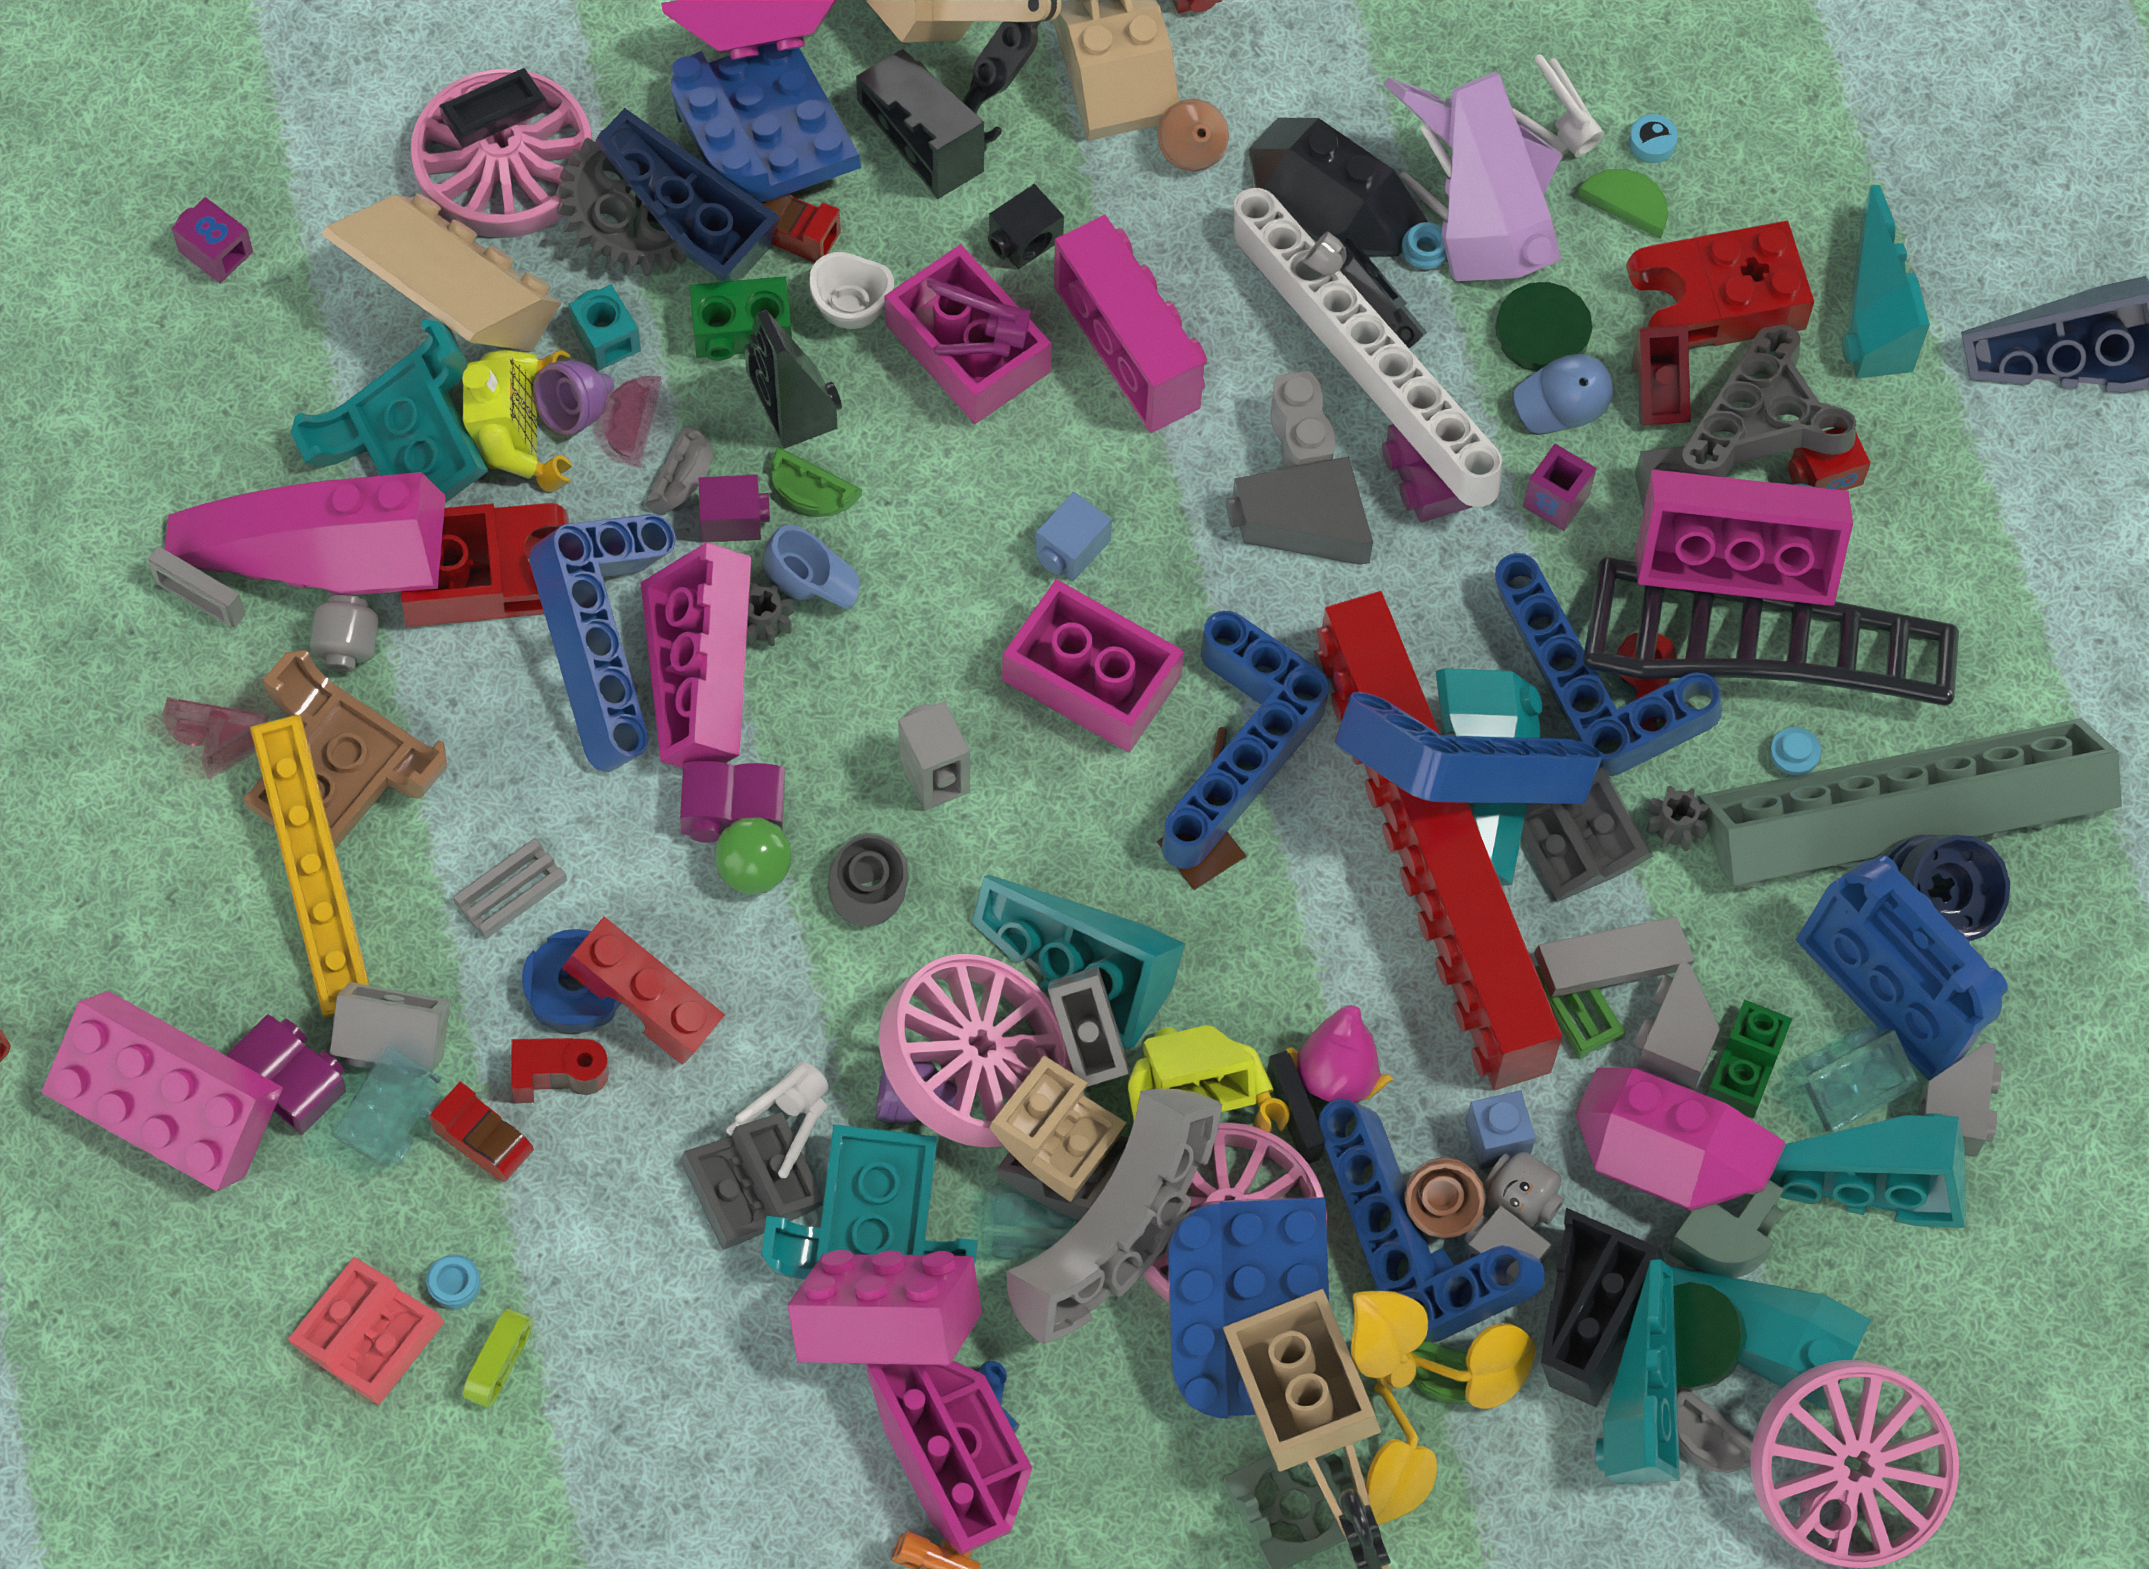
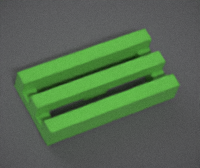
(1596, 1039)

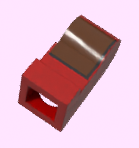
(805, 227)
(556, 1065)
(480, 1133)

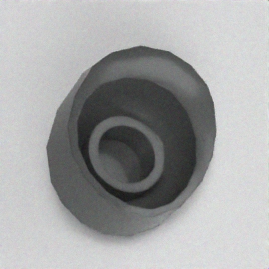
(861, 861)

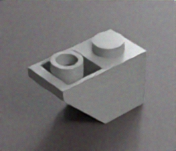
(1682, 1032)
(1966, 1093)

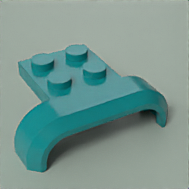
(402, 420)
(871, 1203)

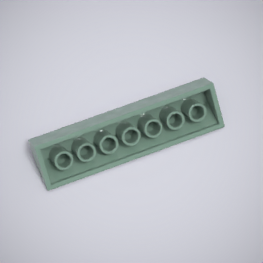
(1945, 790)

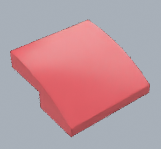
(366, 1331)

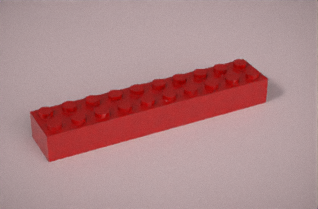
(1444, 863)

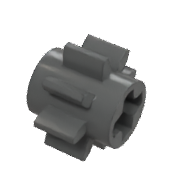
(767, 614)
(1673, 831)

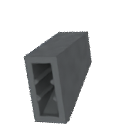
(1304, 511)

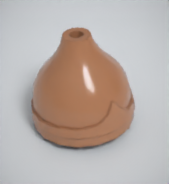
(1193, 135)
(1444, 1197)

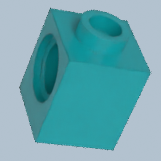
(608, 343)

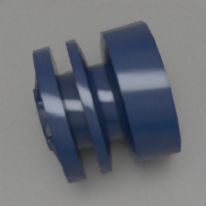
(1960, 878)

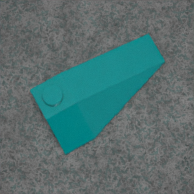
(1886, 302)
(1492, 706)
(1069, 937)
(1890, 1165)
(1787, 1328)
(1642, 1412)

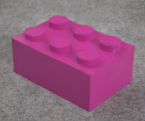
(928, 319)
(1092, 665)
(885, 1308)

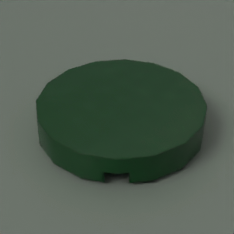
(1542, 324)
(1707, 1335)

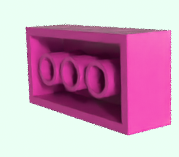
(1129, 323)
(1743, 537)
(162, 1090)

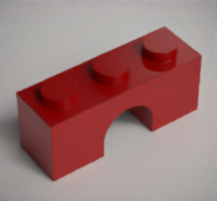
(620, 968)

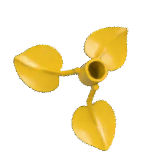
(1382, 1346)

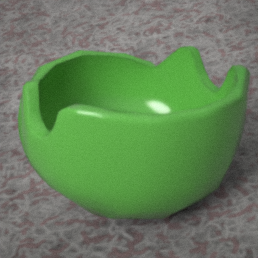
(752, 855)

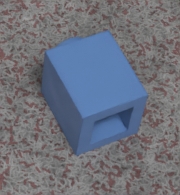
(1072, 537)
(1499, 1127)

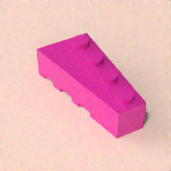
(698, 653)

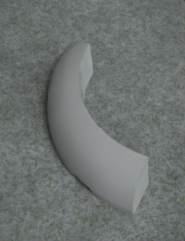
(1127, 1220)

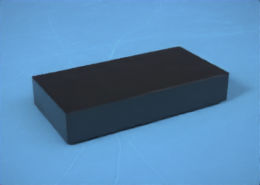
(493, 107)
(1302, 1120)

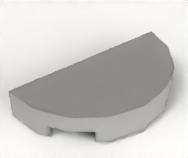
(680, 475)
(1709, 1437)

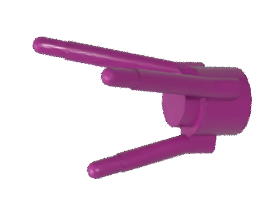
(1005, 323)

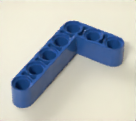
(589, 554)
(1579, 682)
(1252, 743)
(1465, 766)
(1403, 1239)

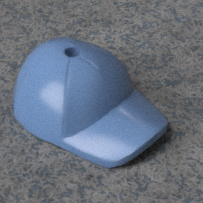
(1556, 400)
(808, 568)

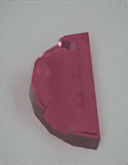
(630, 417)

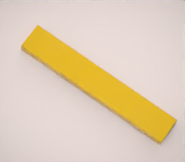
(309, 858)

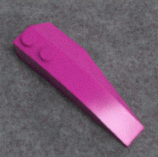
(321, 534)

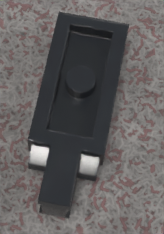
(1379, 292)

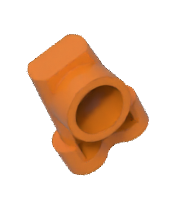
(920, 1553)

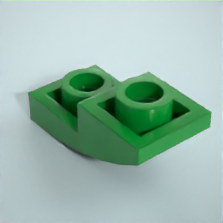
(1749, 1057)

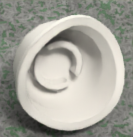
(849, 289)

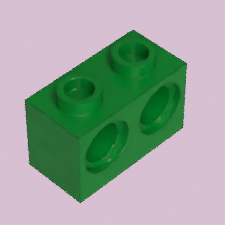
(737, 306)

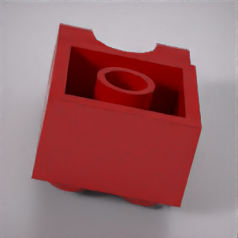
(1727, 283)
(488, 562)

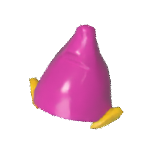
(1340, 1059)

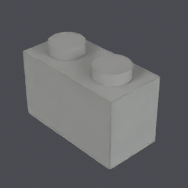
(934, 755)
(376, 1017)
(1088, 1026)

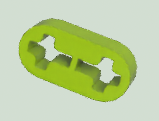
(497, 1358)

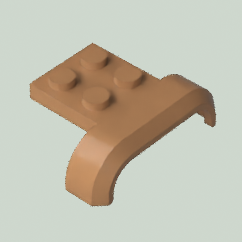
(349, 744)

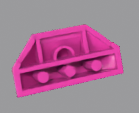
(747, 24)
(1673, 1140)
(953, 1448)

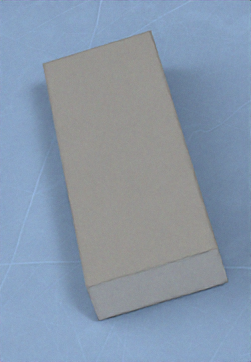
(1613, 956)

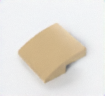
(1056, 1128)

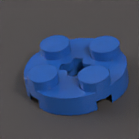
(554, 1002)

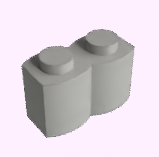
(1300, 421)

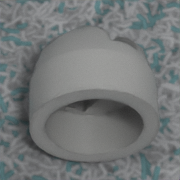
(1326, 255)

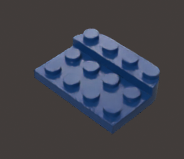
(762, 121)
(1903, 964)
(1226, 1267)

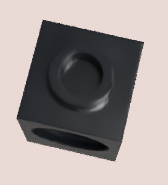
(1025, 227)

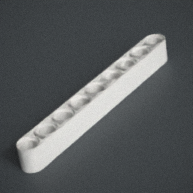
(1369, 350)

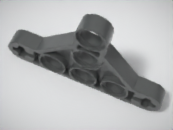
(1757, 428)

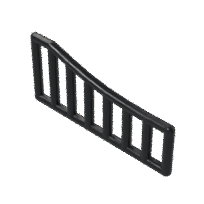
(1747, 666)

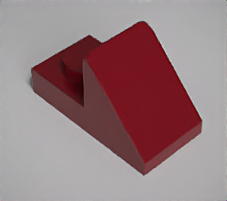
(1663, 374)

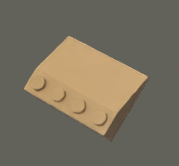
(447, 271)

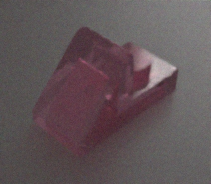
(222, 728)

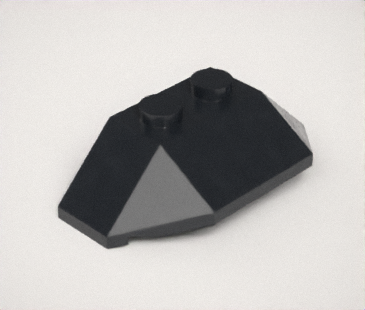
(1333, 185)

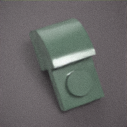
(1725, 1244)

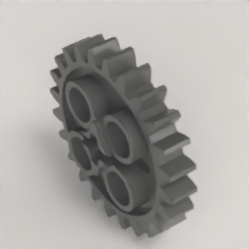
(591, 193)

